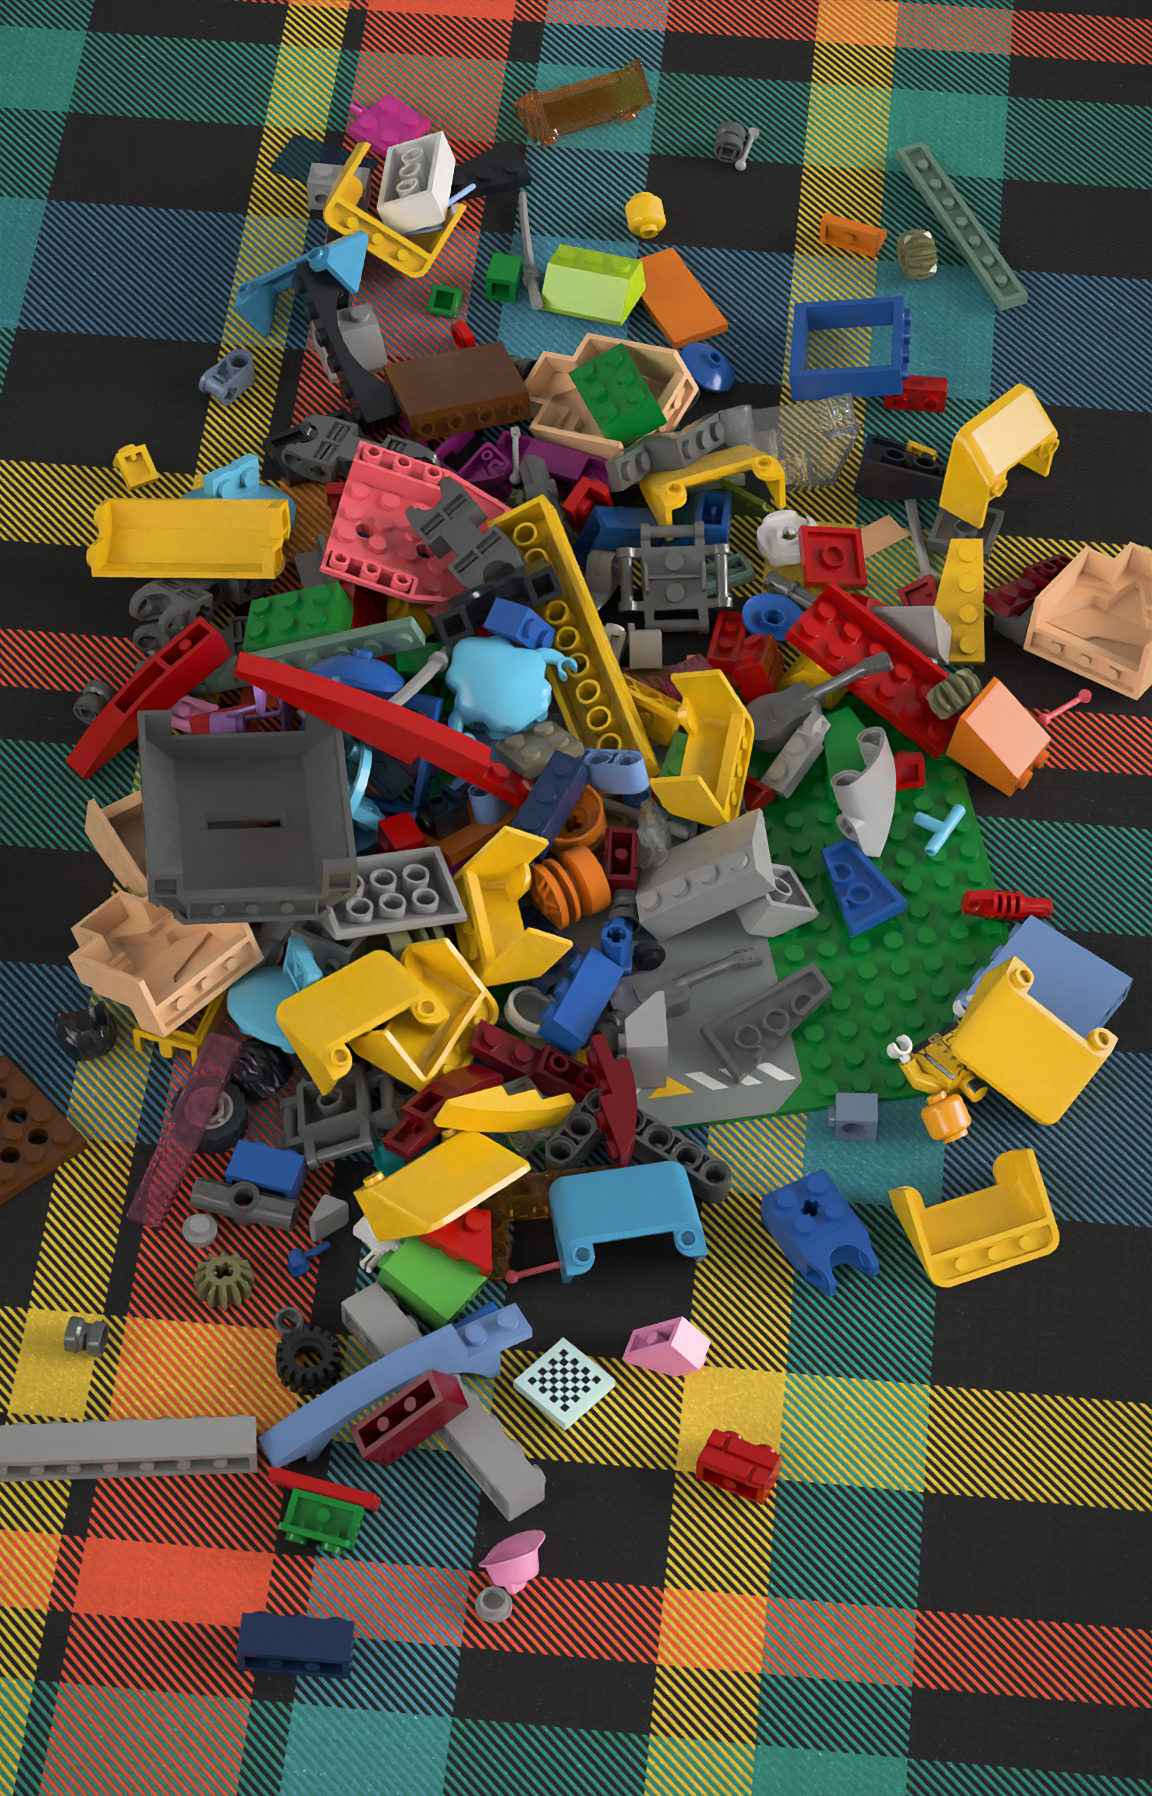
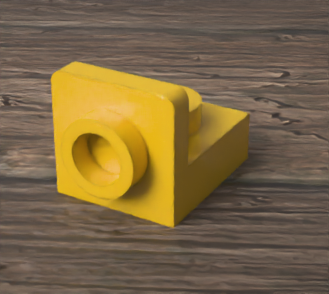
(135, 466)

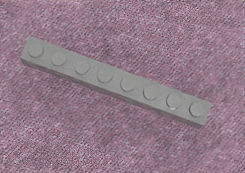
(472, 1436)
(128, 1448)

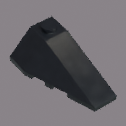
(896, 474)

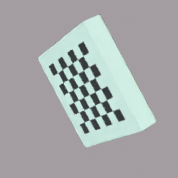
(564, 1383)

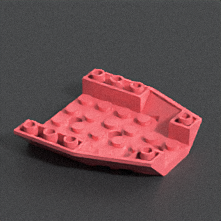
(375, 503)

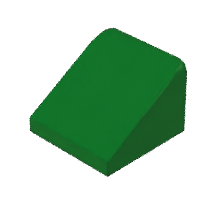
(445, 301)

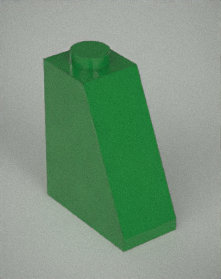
(841, 746)

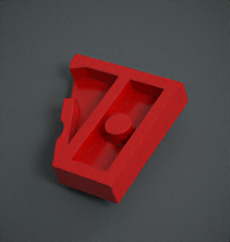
(465, 1238)

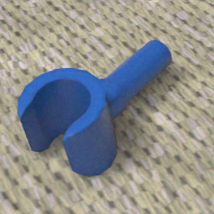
(299, 1260)

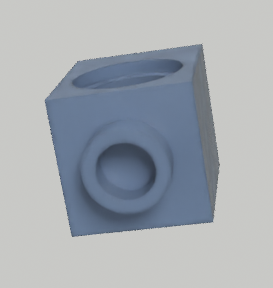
(854, 1117)

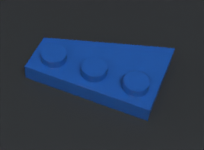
(859, 887)

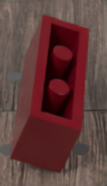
(409, 1417)

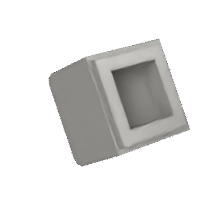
(328, 1217)

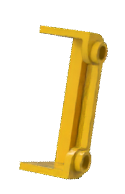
(667, 489)
(348, 1005)
(406, 1045)
(1025, 1047)
(438, 1185)
(982, 1228)

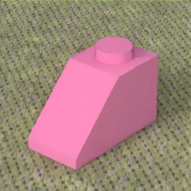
(668, 1347)

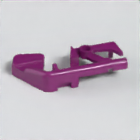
(483, 470)

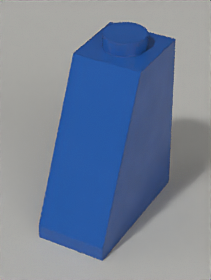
(612, 529)

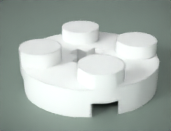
(771, 541)

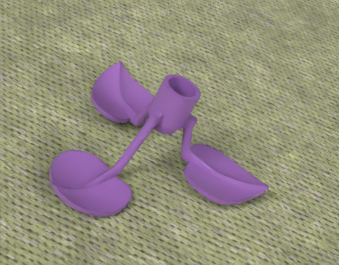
(235, 720)

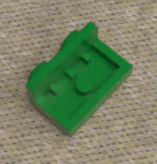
(322, 1520)

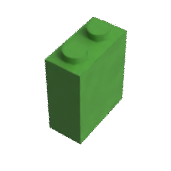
(429, 1281)

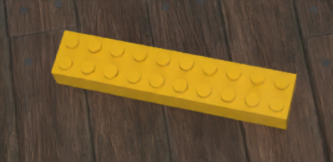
(597, 697)

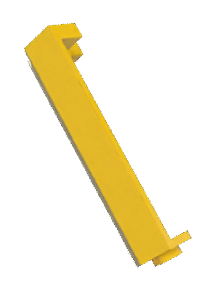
(190, 538)

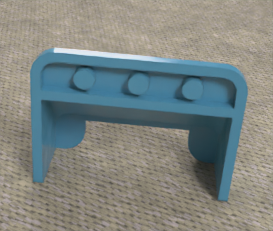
(341, 257)
(620, 1207)

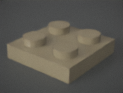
(532, 749)

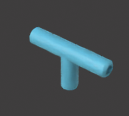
(941, 829)

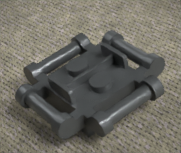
(674, 578)
(339, 1119)

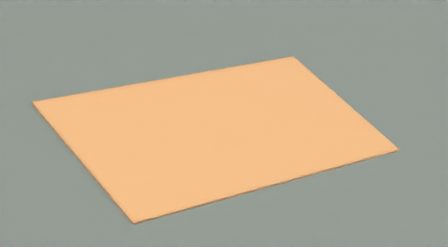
(881, 535)

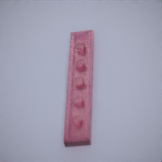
(184, 1131)

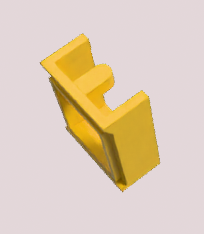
(183, 1040)

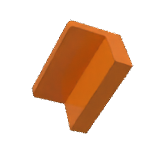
(851, 235)

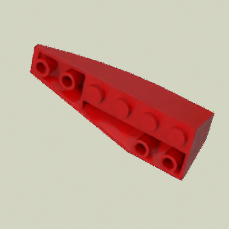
(155, 686)

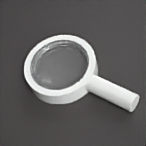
(524, 1009)

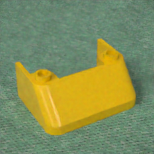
(407, 254)
(990, 445)
(714, 754)
(494, 933)

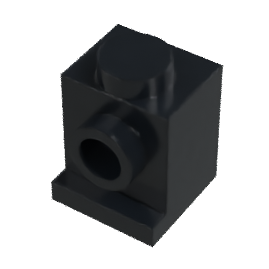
(443, 814)

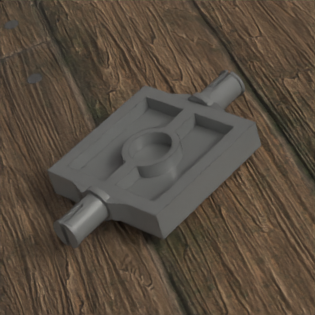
(949, 527)

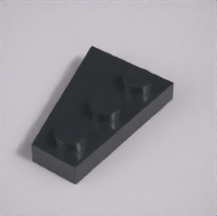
(491, 172)

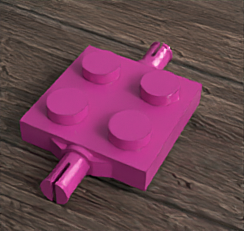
(387, 124)

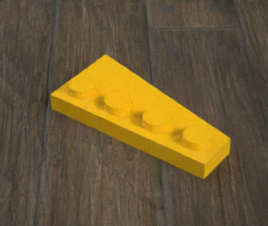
(961, 600)

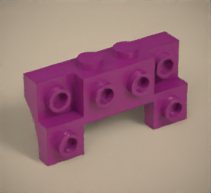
(563, 464)

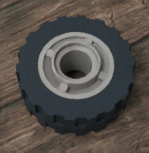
(227, 1124)

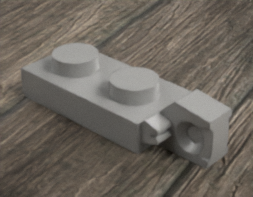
(797, 756)

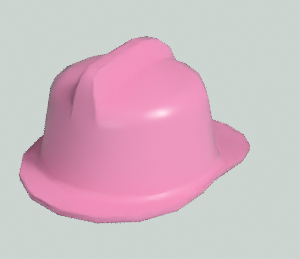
(514, 1560)

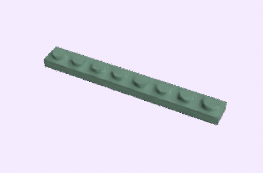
(962, 226)
(379, 638)

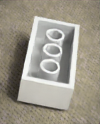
(416, 184)

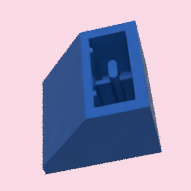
(707, 506)

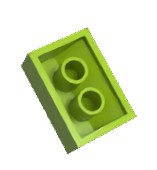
(592, 285)

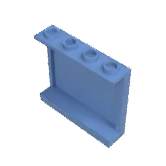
(1067, 977)

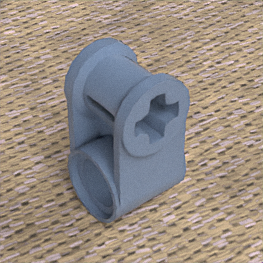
(229, 376)

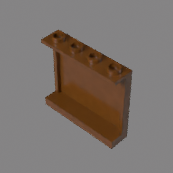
(458, 391)

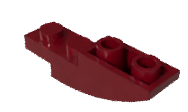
(1020, 594)
(548, 1068)
(616, 1102)
(418, 1125)

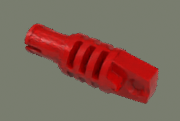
(1005, 905)

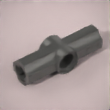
(538, 482)
(263, 1207)

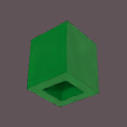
(504, 277)

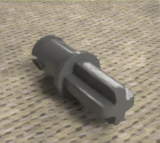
(789, 589)

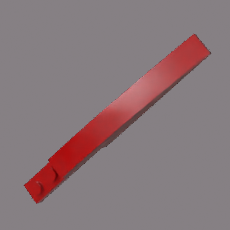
(385, 725)

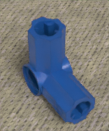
(617, 942)

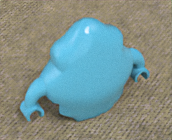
(501, 685)

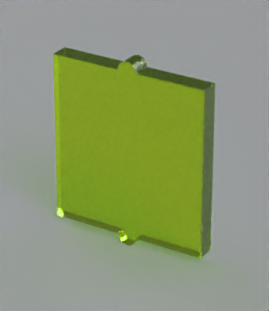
(745, 496)

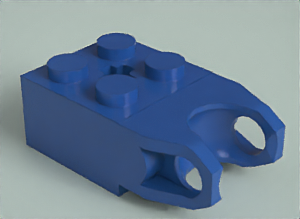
(817, 1230)

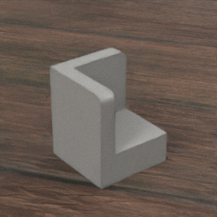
(644, 648)

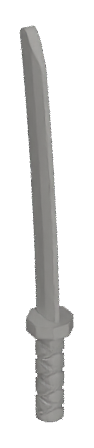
(531, 276)
(918, 540)
(436, 663)

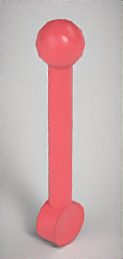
(1084, 697)
(513, 1276)

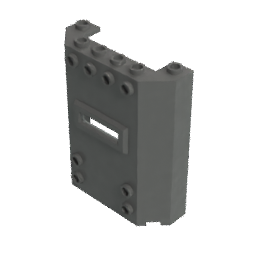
(246, 779)

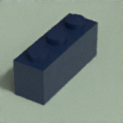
(552, 798)
(296, 1645)

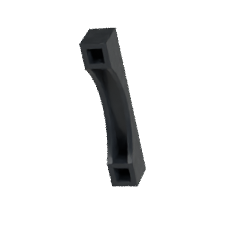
(370, 398)

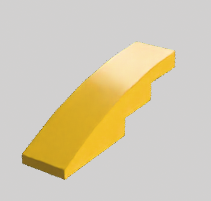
(497, 1112)

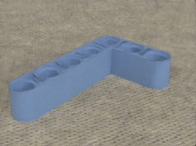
(608, 771)

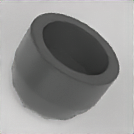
(292, 1315)

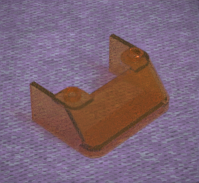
(584, 104)

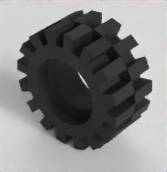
(303, 1343)

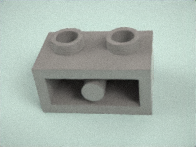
(321, 181)
(329, 953)

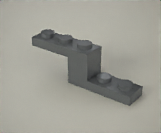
(664, 452)

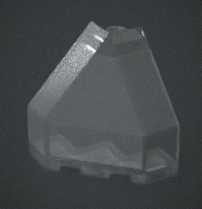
(805, 438)

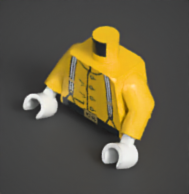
(933, 1065)

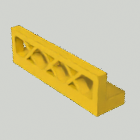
(655, 711)

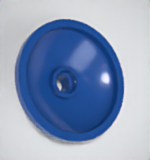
(359, 671)

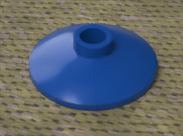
(708, 367)
(770, 614)

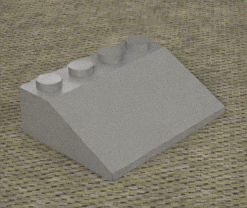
(706, 877)
(397, 895)

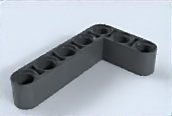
(648, 1132)

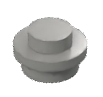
(200, 1230)
(493, 1604)

